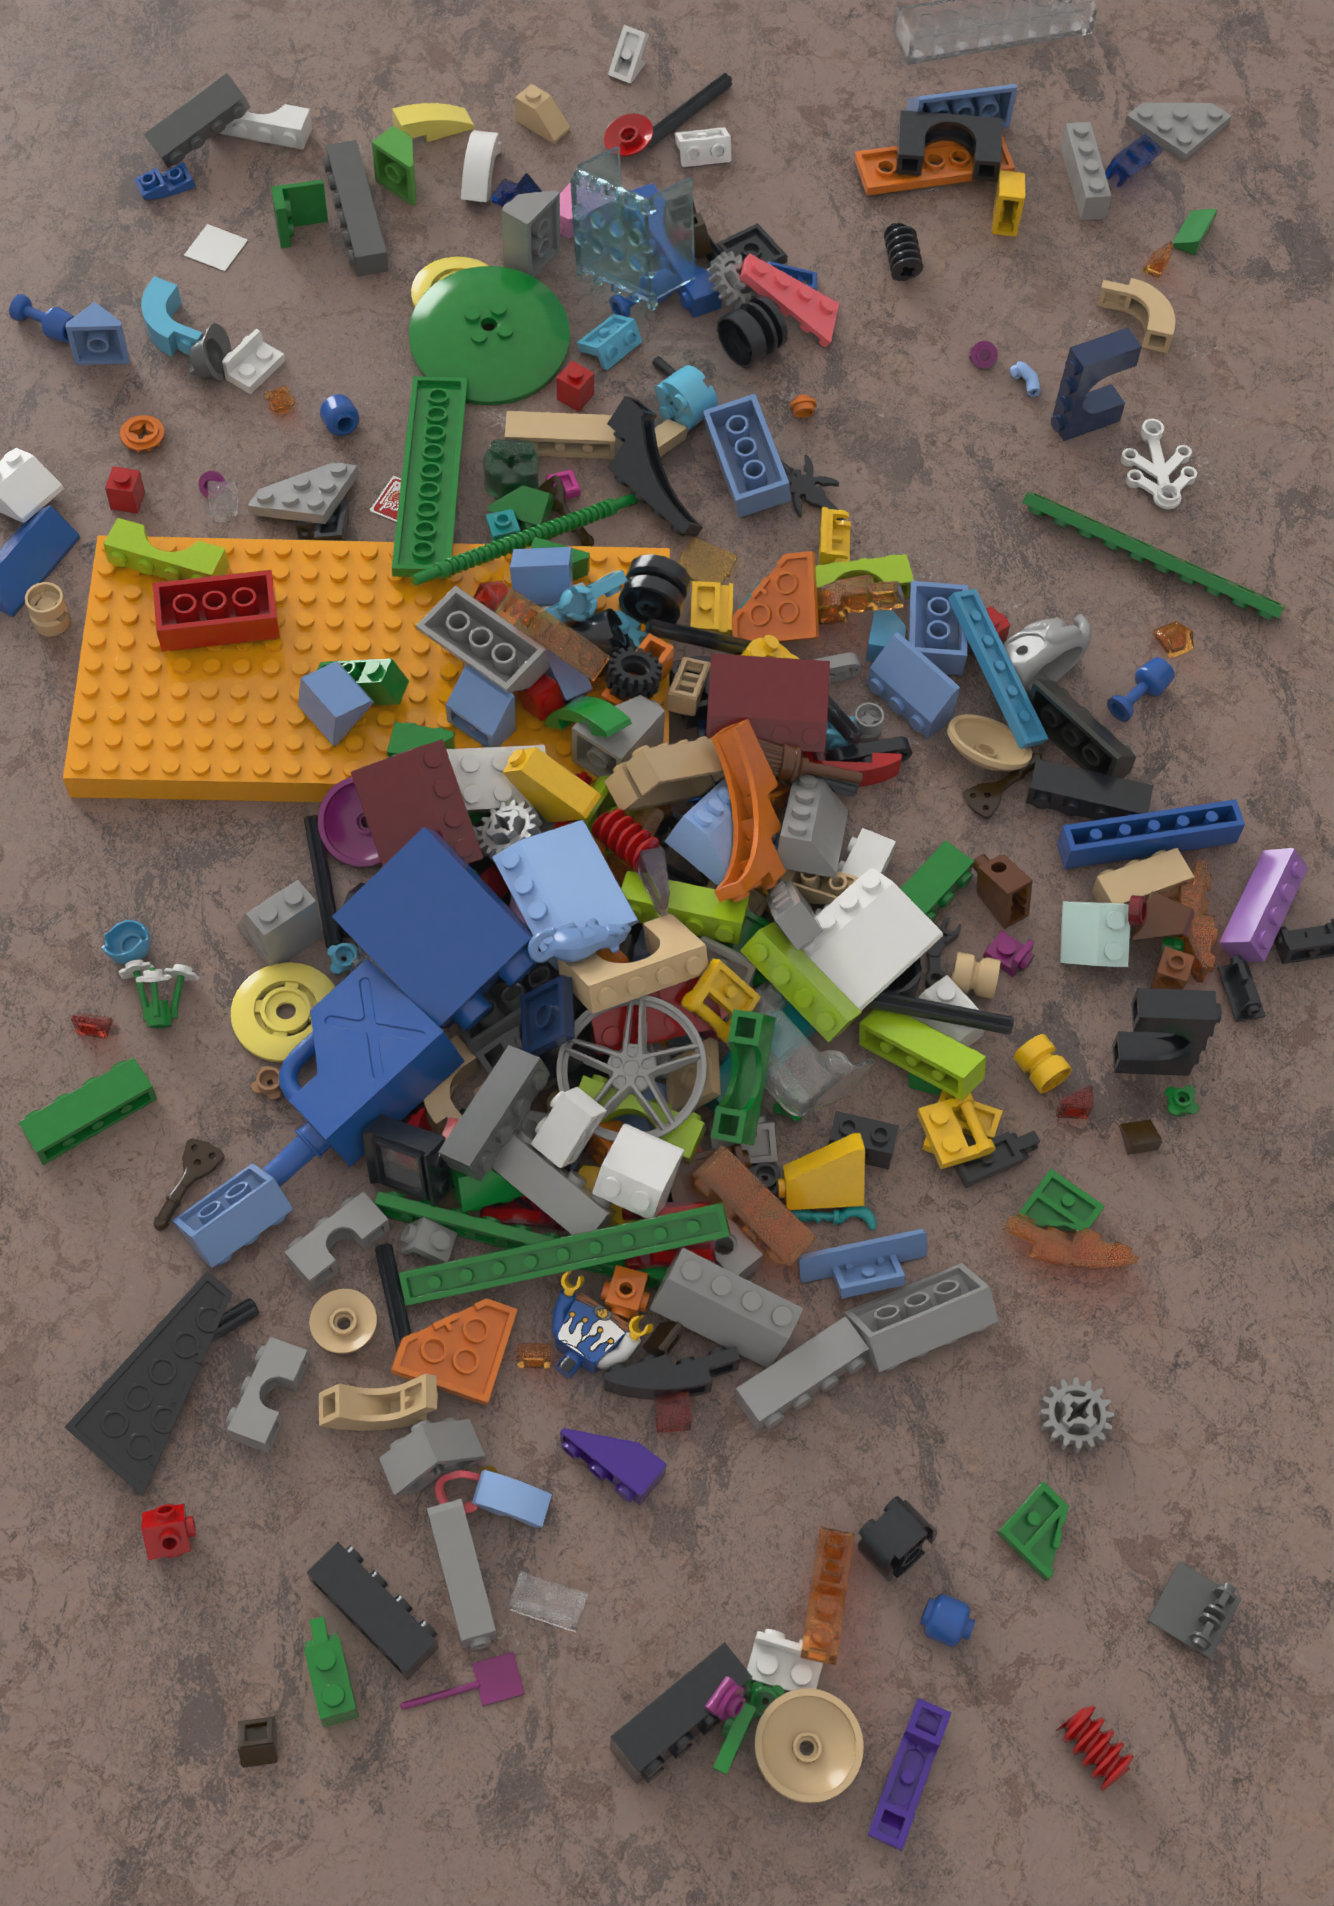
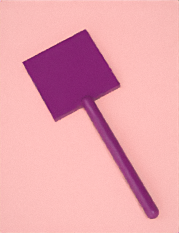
(495, 1679)

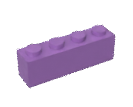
(1264, 904)

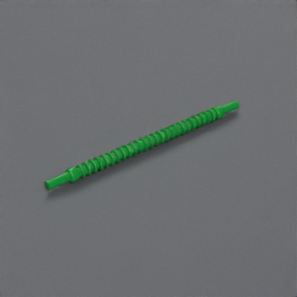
(553, 528)

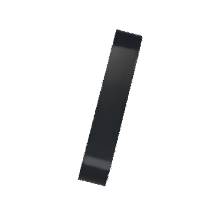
(863, 751)

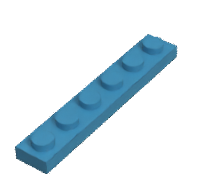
(998, 668)

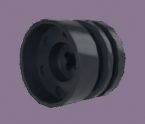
(752, 331)

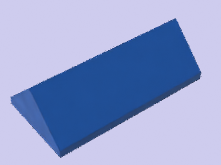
(32, 556)

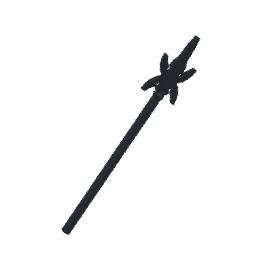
(800, 484)

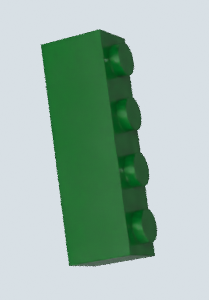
(939, 879)
(87, 1110)

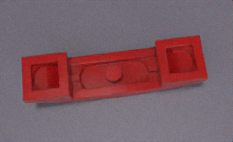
(881, 766)

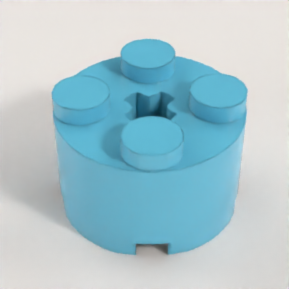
(685, 396)

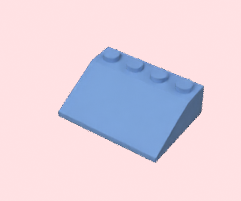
(706, 834)
(563, 881)

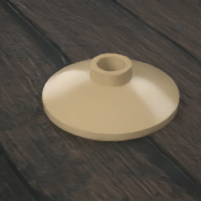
(338, 1307)

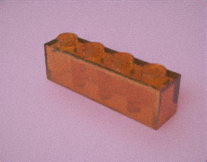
(754, 1206)

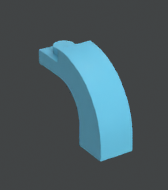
(158, 306)

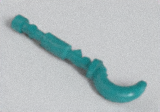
(838, 1217)

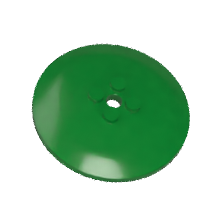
(500, 363)

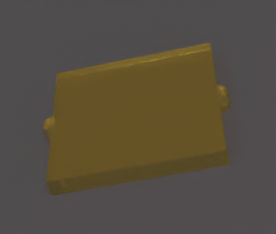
(707, 562)

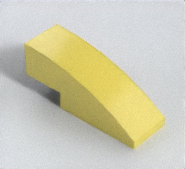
(432, 120)

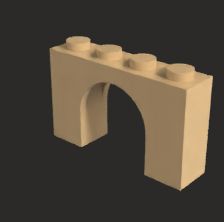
(674, 958)

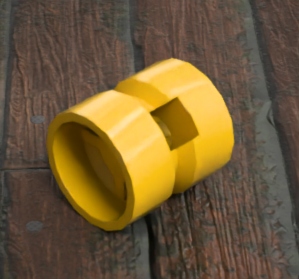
(1039, 1059)

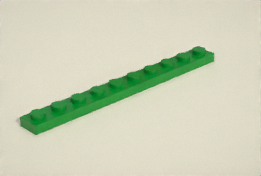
(1163, 560)
(486, 1230)
(565, 1253)

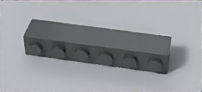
(356, 207)

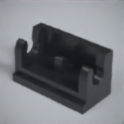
(1305, 943)

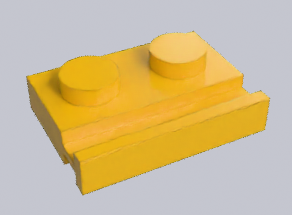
(712, 606)

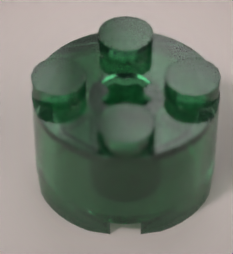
(510, 466)

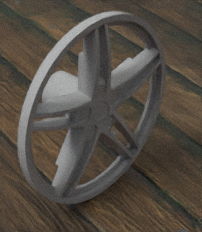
(634, 1068)

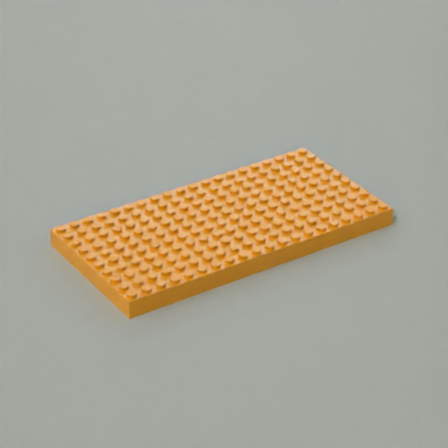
(229, 714)

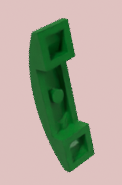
(600, 716)

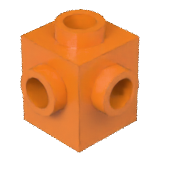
(626, 1293)

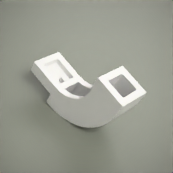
(478, 165)

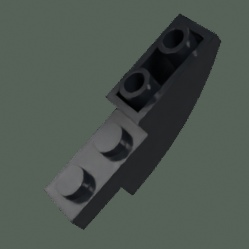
(657, 1377)

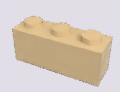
(1159, 874)

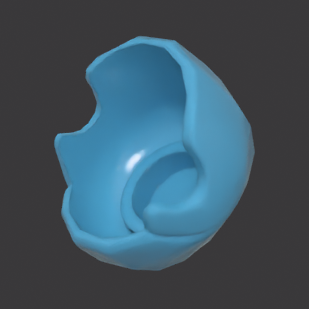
(127, 942)

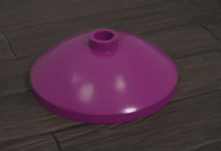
(343, 826)

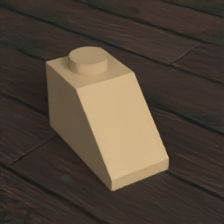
(540, 114)

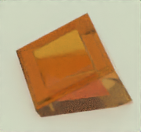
(1158, 260)
(1175, 638)
(534, 1355)

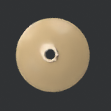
(987, 743)
(830, 1730)

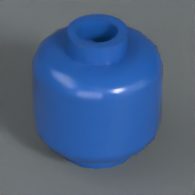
(339, 415)
(947, 1620)

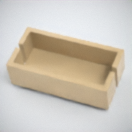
(665, 774)

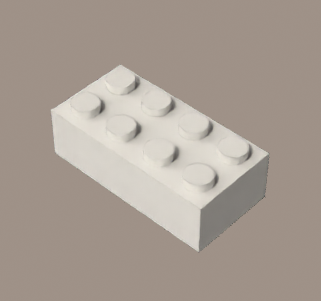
(482, 778)

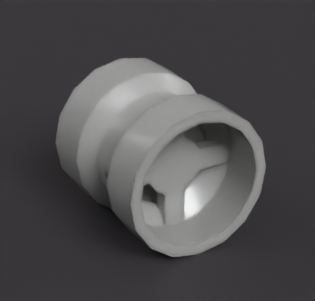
(869, 720)

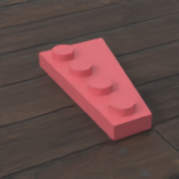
(805, 304)

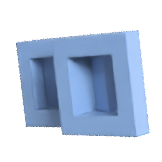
(511, 1498)

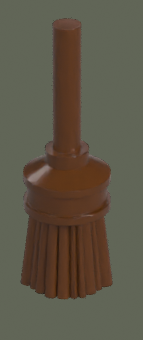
(789, 763)

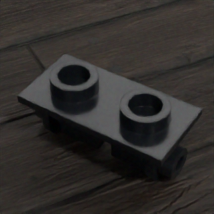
(1241, 990)

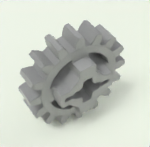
(726, 278)
(507, 827)
(1084, 1425)

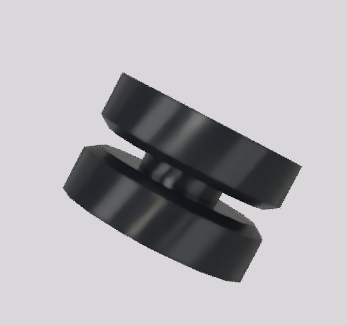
(654, 589)

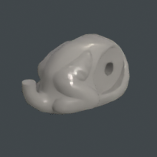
(1048, 649)

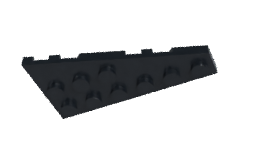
(142, 1399)

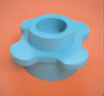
(347, 950)

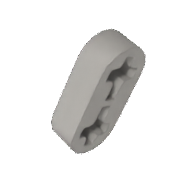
(843, 666)

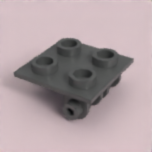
(1195, 1609)

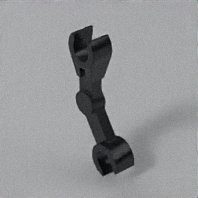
(934, 952)

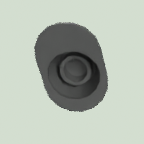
(209, 353)

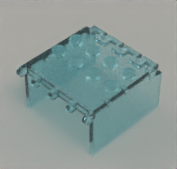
(627, 237)

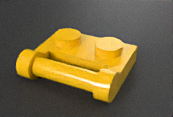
(726, 990)
(946, 1135)

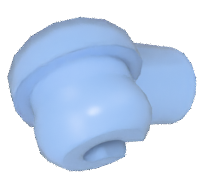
(1031, 378)

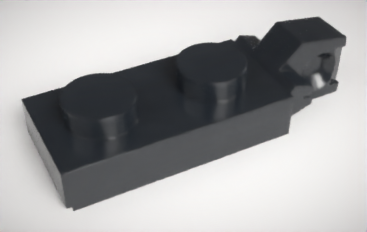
(1008, 1153)

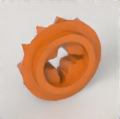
(135, 426)

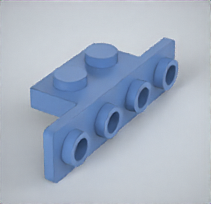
(864, 1264)

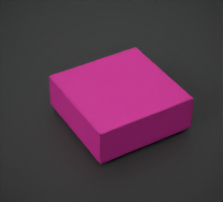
(569, 482)

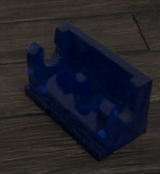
(1133, 158)

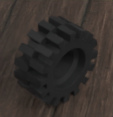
(634, 662)

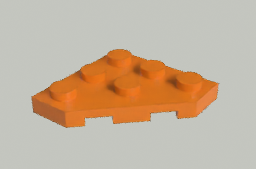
(782, 603)
(459, 1350)

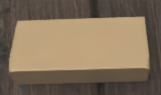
(669, 435)

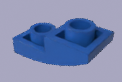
(161, 185)

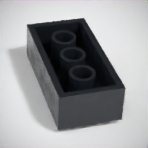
(676, 1716)

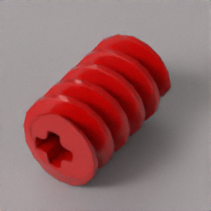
(623, 836)
(1096, 1746)

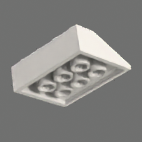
(870, 937)

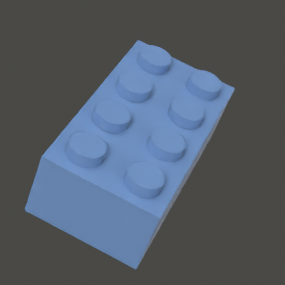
(747, 455)

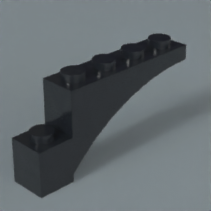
(641, 467)

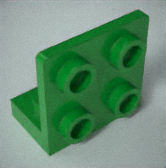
(298, 206)

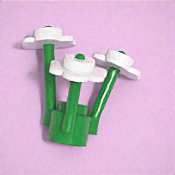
(157, 1012)

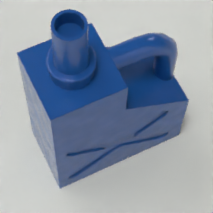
(371, 1059)

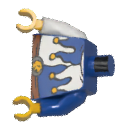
(590, 1333)

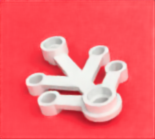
(1165, 494)

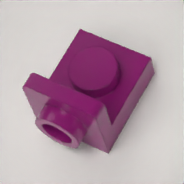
(1010, 952)

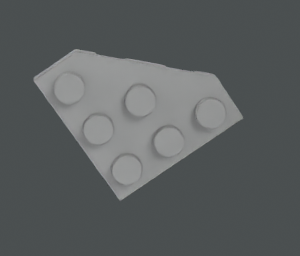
(1179, 126)
(306, 496)

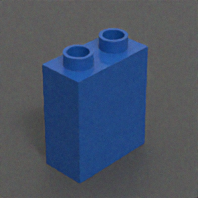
(438, 931)

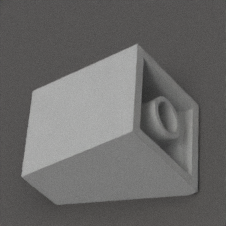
(602, 754)
(283, 924)

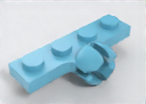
(581, 601)

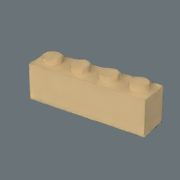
(563, 433)

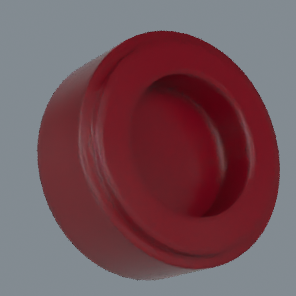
(1137, 910)

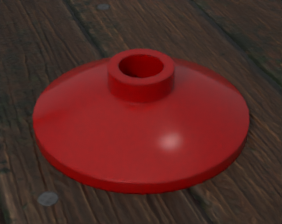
(629, 133)

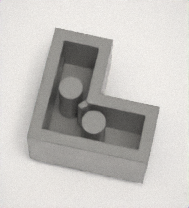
(429, 1453)

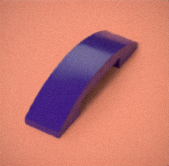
(908, 1774)

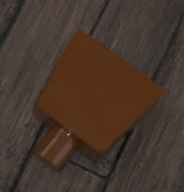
(1003, 888)

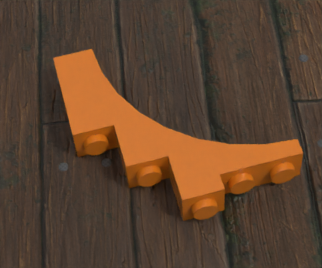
(749, 782)

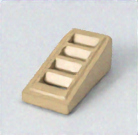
(688, 687)

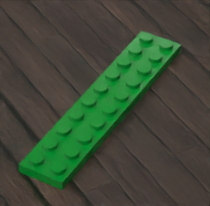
(430, 474)

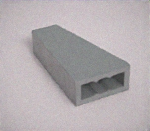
(462, 1574)

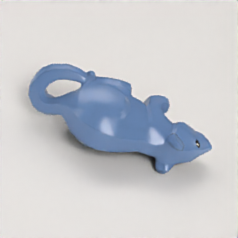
(578, 943)

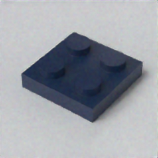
(547, 1016)

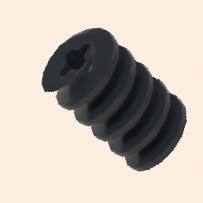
(903, 251)

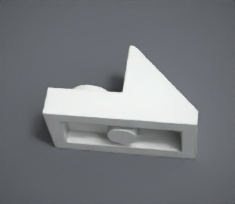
(628, 54)

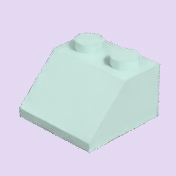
(1095, 934)

